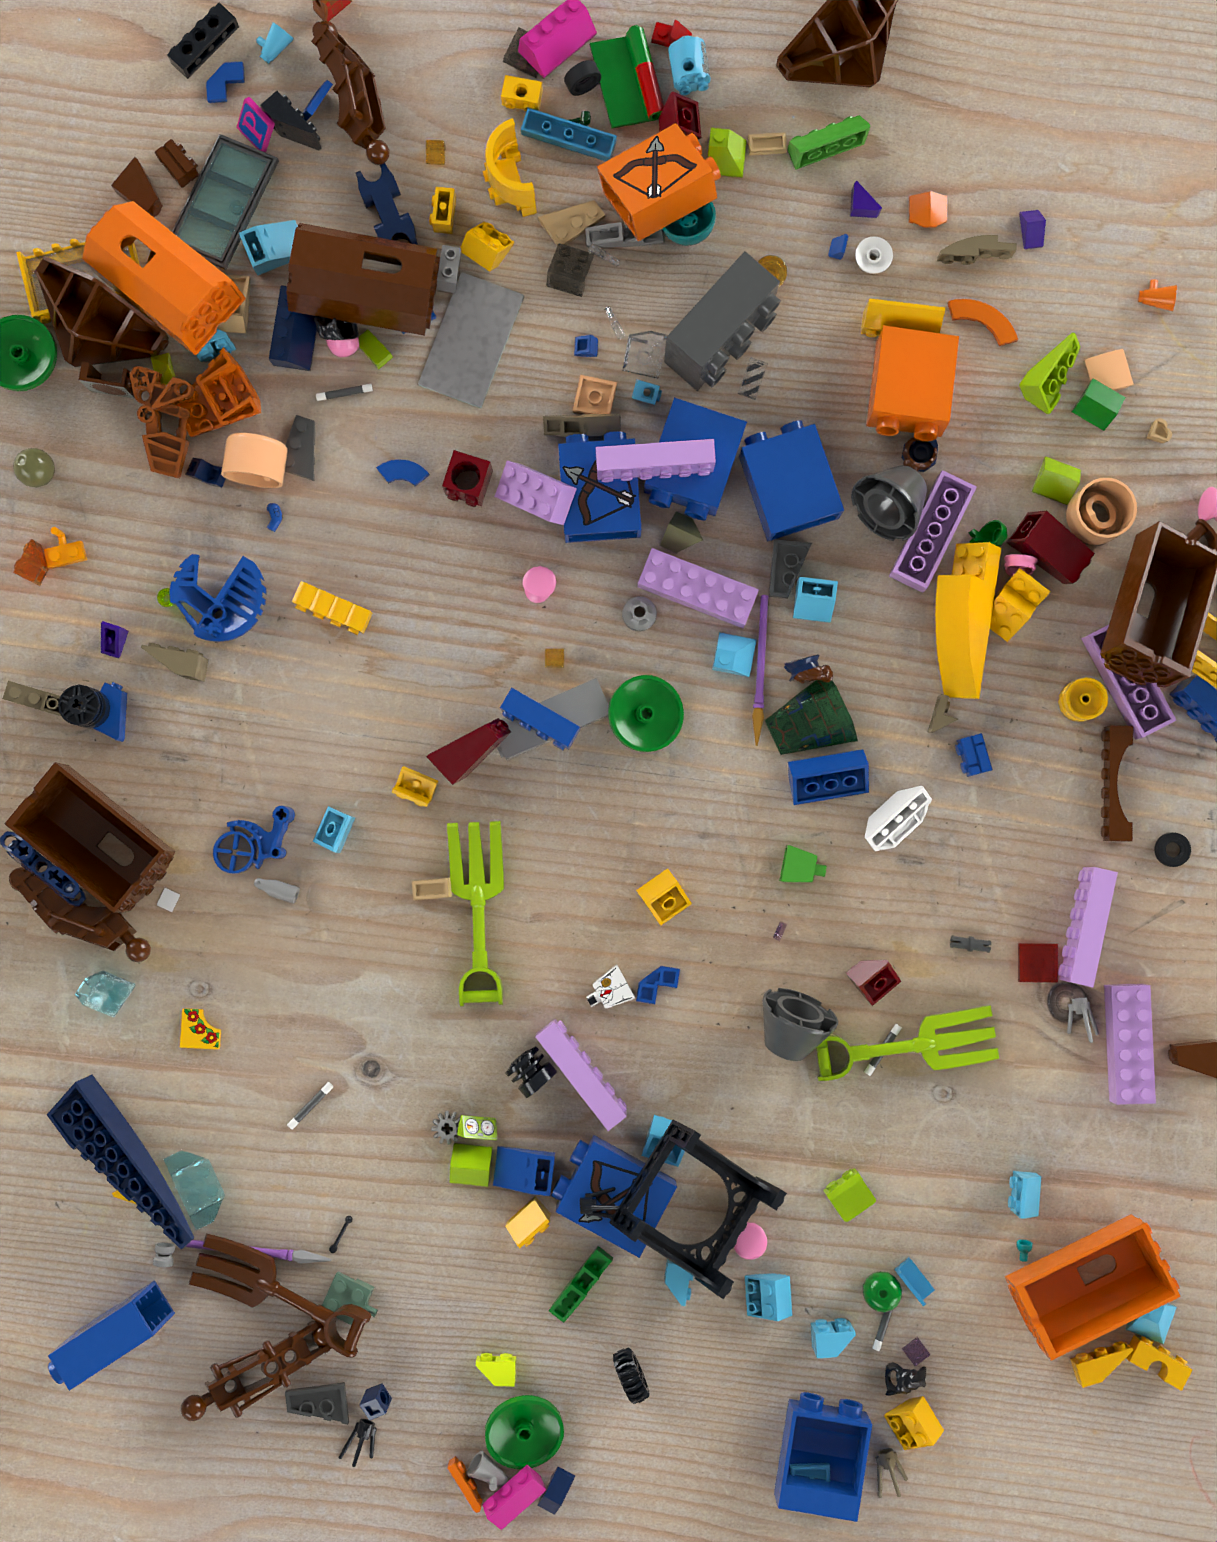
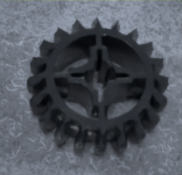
(631, 1375)

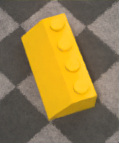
(900, 315)

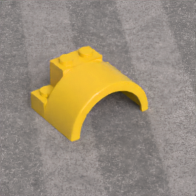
(503, 173)

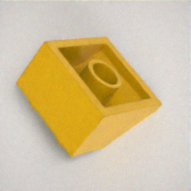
(664, 896)

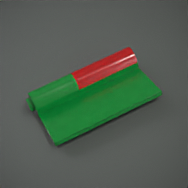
(628, 79)

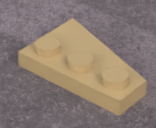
(571, 222)

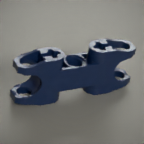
(381, 195)
(34, 861)

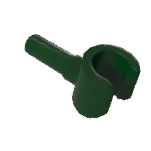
(585, 118)

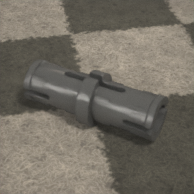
(970, 944)

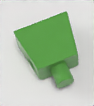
(800, 866)

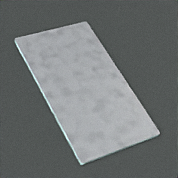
(471, 340)

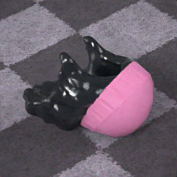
(340, 335)

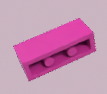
(514, 1497)

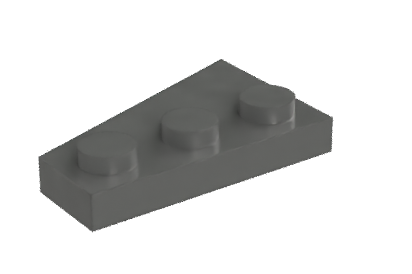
(300, 448)
(785, 566)
(319, 1401)

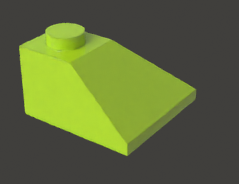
(727, 151)

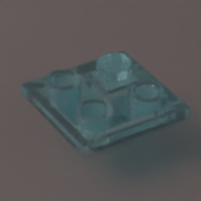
(104, 992)

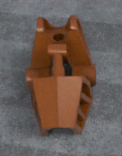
(164, 451)

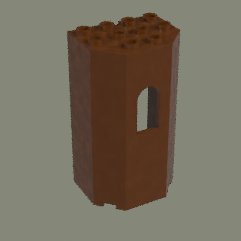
(330, 280)
(1183, 582)
(67, 822)

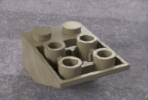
(185, 664)

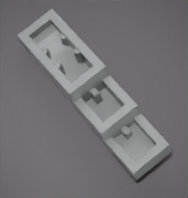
(618, 236)

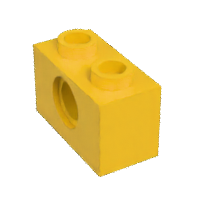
(514, 86)

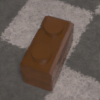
(177, 164)

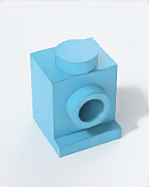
(638, 392)

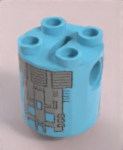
(689, 65)

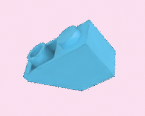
(678, 1282)

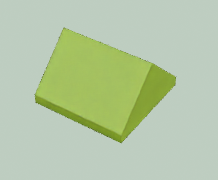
(1057, 481)
(470, 1164)

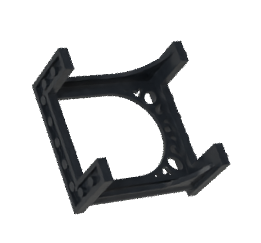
(755, 1191)

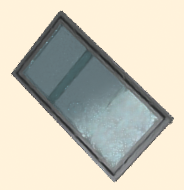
(224, 199)

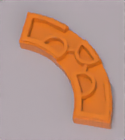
(987, 315)

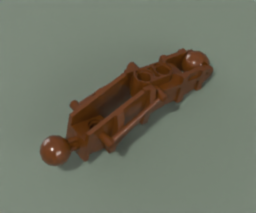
(357, 92)
(82, 922)
(195, 1406)

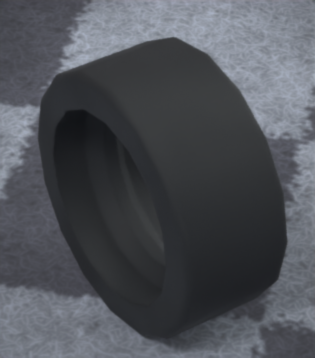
(582, 77)

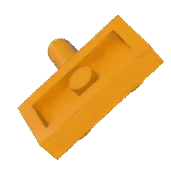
(64, 553)

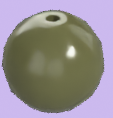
(34, 467)

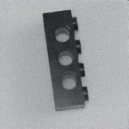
(202, 50)

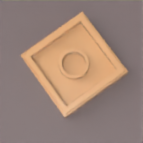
(594, 396)

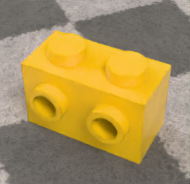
(443, 210)

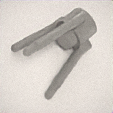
(1082, 1006)

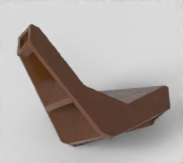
(840, 44)
(94, 320)

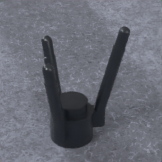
(589, 1205)
(365, 1430)

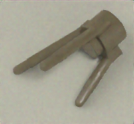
(887, 1459)

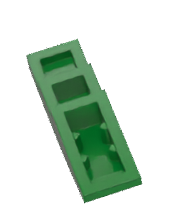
(581, 1284)

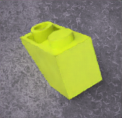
(498, 1369)

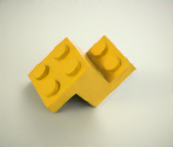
(1015, 604)

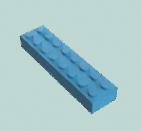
(568, 135)

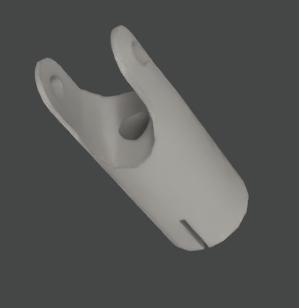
(278, 889)

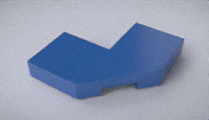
(226, 74)
(661, 976)

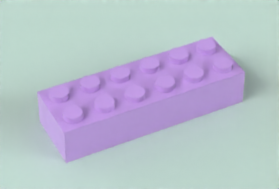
(655, 459)
(937, 525)
(697, 588)
(1139, 704)
(1087, 926)
(1129, 1044)
(581, 1074)

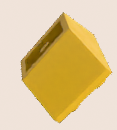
(486, 245)
(528, 1222)
(914, 1423)

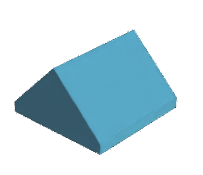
(334, 830)

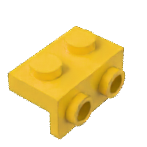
(415, 787)

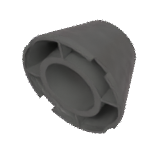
(891, 501)
(795, 1023)

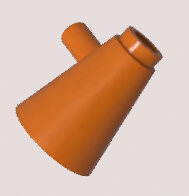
(1159, 297)

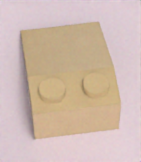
(239, 319)

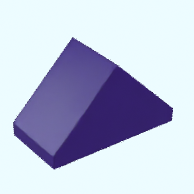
(863, 203)
(1032, 229)
(112, 639)

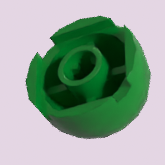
(882, 1291)

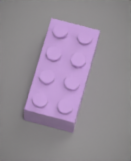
(535, 492)

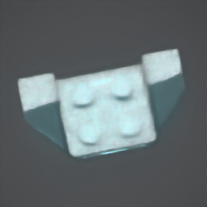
(196, 1186)

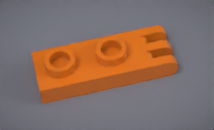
(465, 1483)

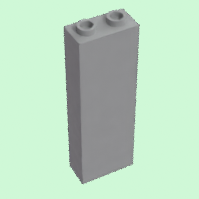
(579, 705)

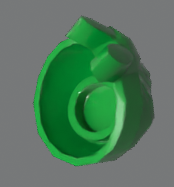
(992, 532)

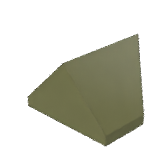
(680, 533)

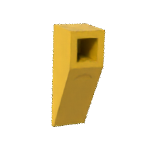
(1097, 1365)

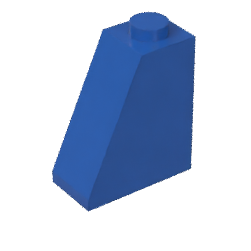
(116, 721)

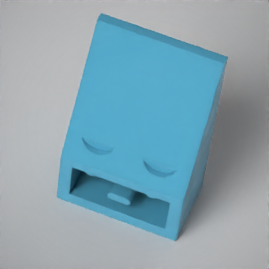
(269, 245)

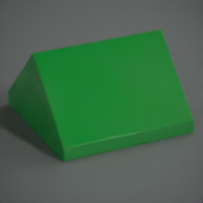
(1098, 404)

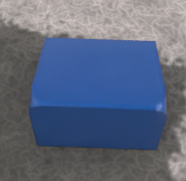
(838, 247)
(586, 346)

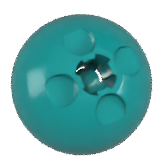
(692, 227)

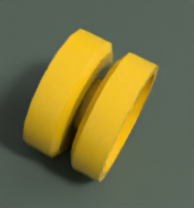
(1080, 690)

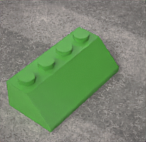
(828, 141)

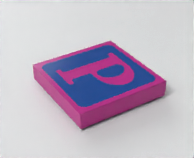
(255, 124)

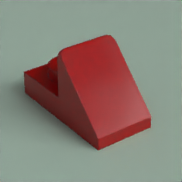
(667, 34)

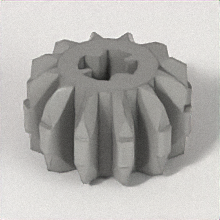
(443, 1131)

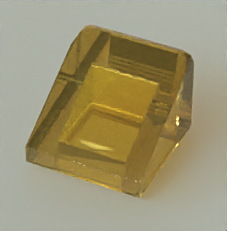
(435, 152)
(554, 658)

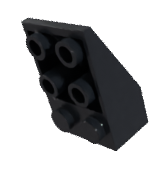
(290, 121)

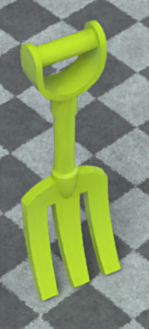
(477, 892)
(926, 1043)

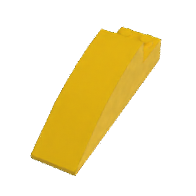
(964, 617)

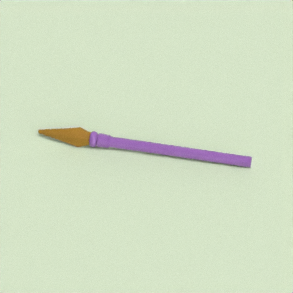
(758, 715)

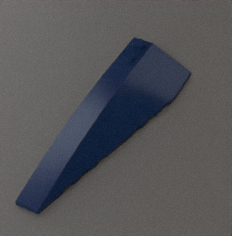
(103, 1136)

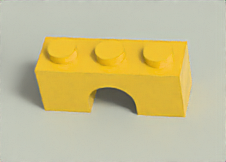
(1173, 1370)

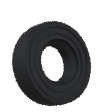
(1164, 858)

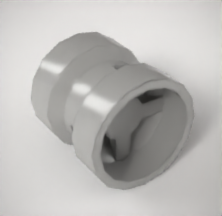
(164, 1254)

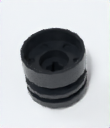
(92, 712)
(531, 1072)

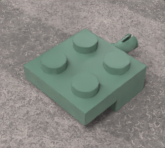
(348, 1291)

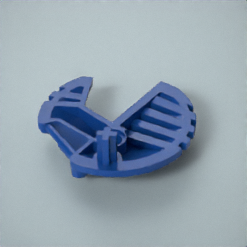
(238, 600)

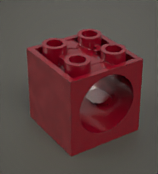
(463, 462)

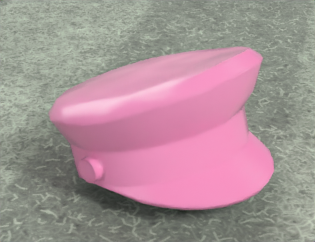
(1208, 504)
(1016, 561)
(539, 584)
(751, 1242)

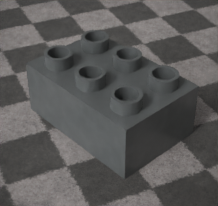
(723, 323)

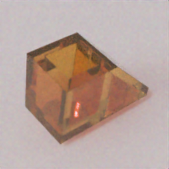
(32, 563)

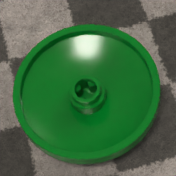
(26, 353)
(645, 713)
(524, 1432)

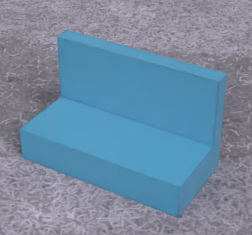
(914, 1280)

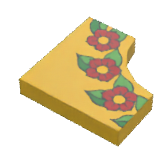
(197, 1031)

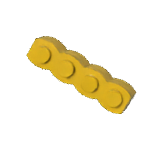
(331, 607)

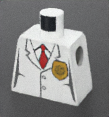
(610, 989)

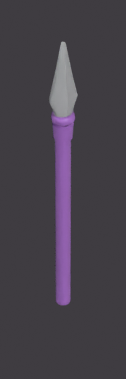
(299, 1256)

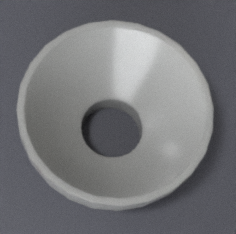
(639, 623)

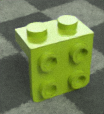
(849, 1195)

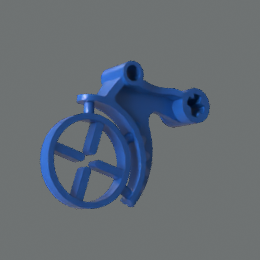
(268, 842)

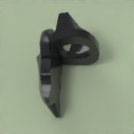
(905, 1378)

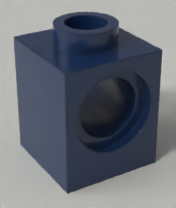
(375, 1401)

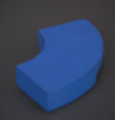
(402, 470)

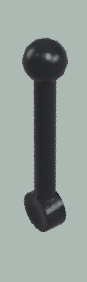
(333, 1248)

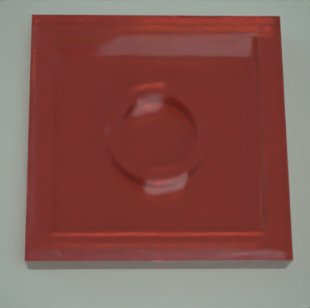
(1038, 962)

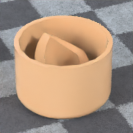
(254, 460)
(1115, 498)

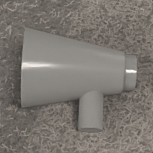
(486, 1470)

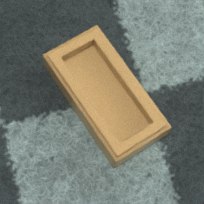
(767, 143)
(431, 889)

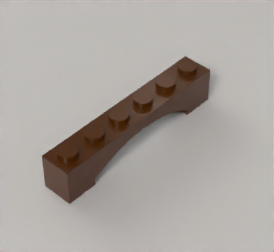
(1115, 824)

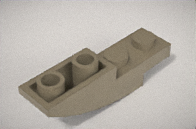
(969, 249)
(581, 424)
(32, 698)

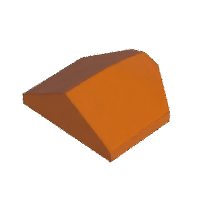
(928, 209)

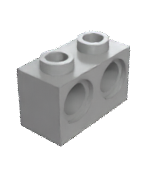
(448, 269)

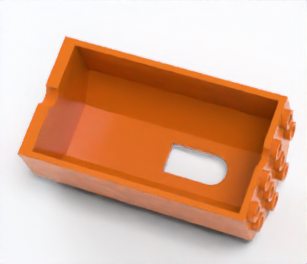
(174, 288)
(1069, 1313)

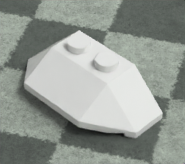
(897, 818)

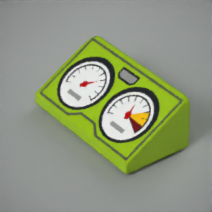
(477, 1127)

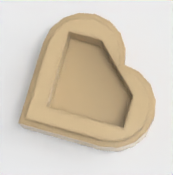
(1159, 431)

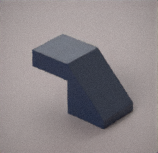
(205, 472)
(556, 1490)

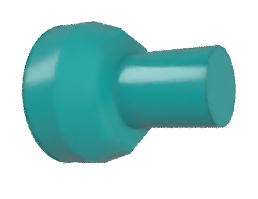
(1024, 1247)

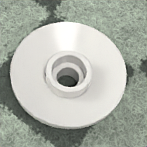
(877, 247)

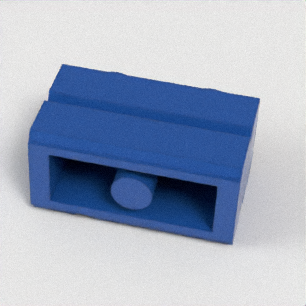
(973, 755)

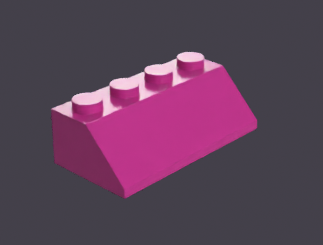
(557, 37)

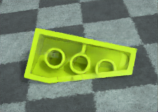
(1045, 379)

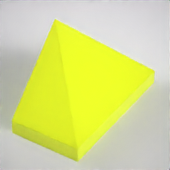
(164, 366)

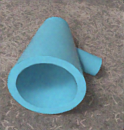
(275, 43)

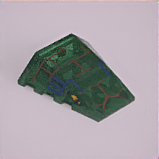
(812, 720)

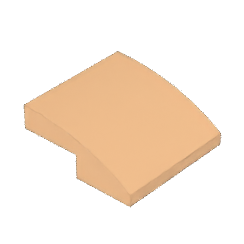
(1110, 369)

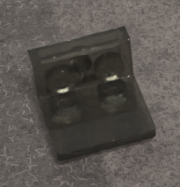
(569, 269)

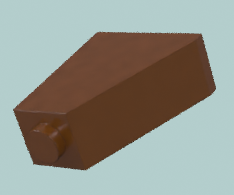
(135, 186)
(1196, 1056)

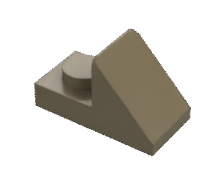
(938, 718)

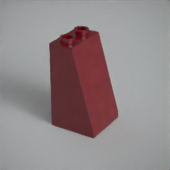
(1053, 545)
(466, 753)

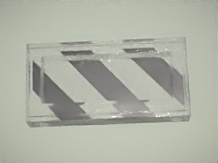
(753, 378)

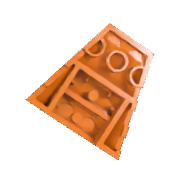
(220, 396)

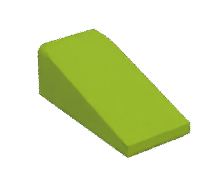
(374, 349)

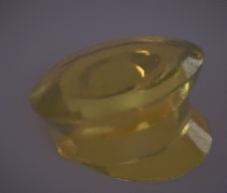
(775, 266)

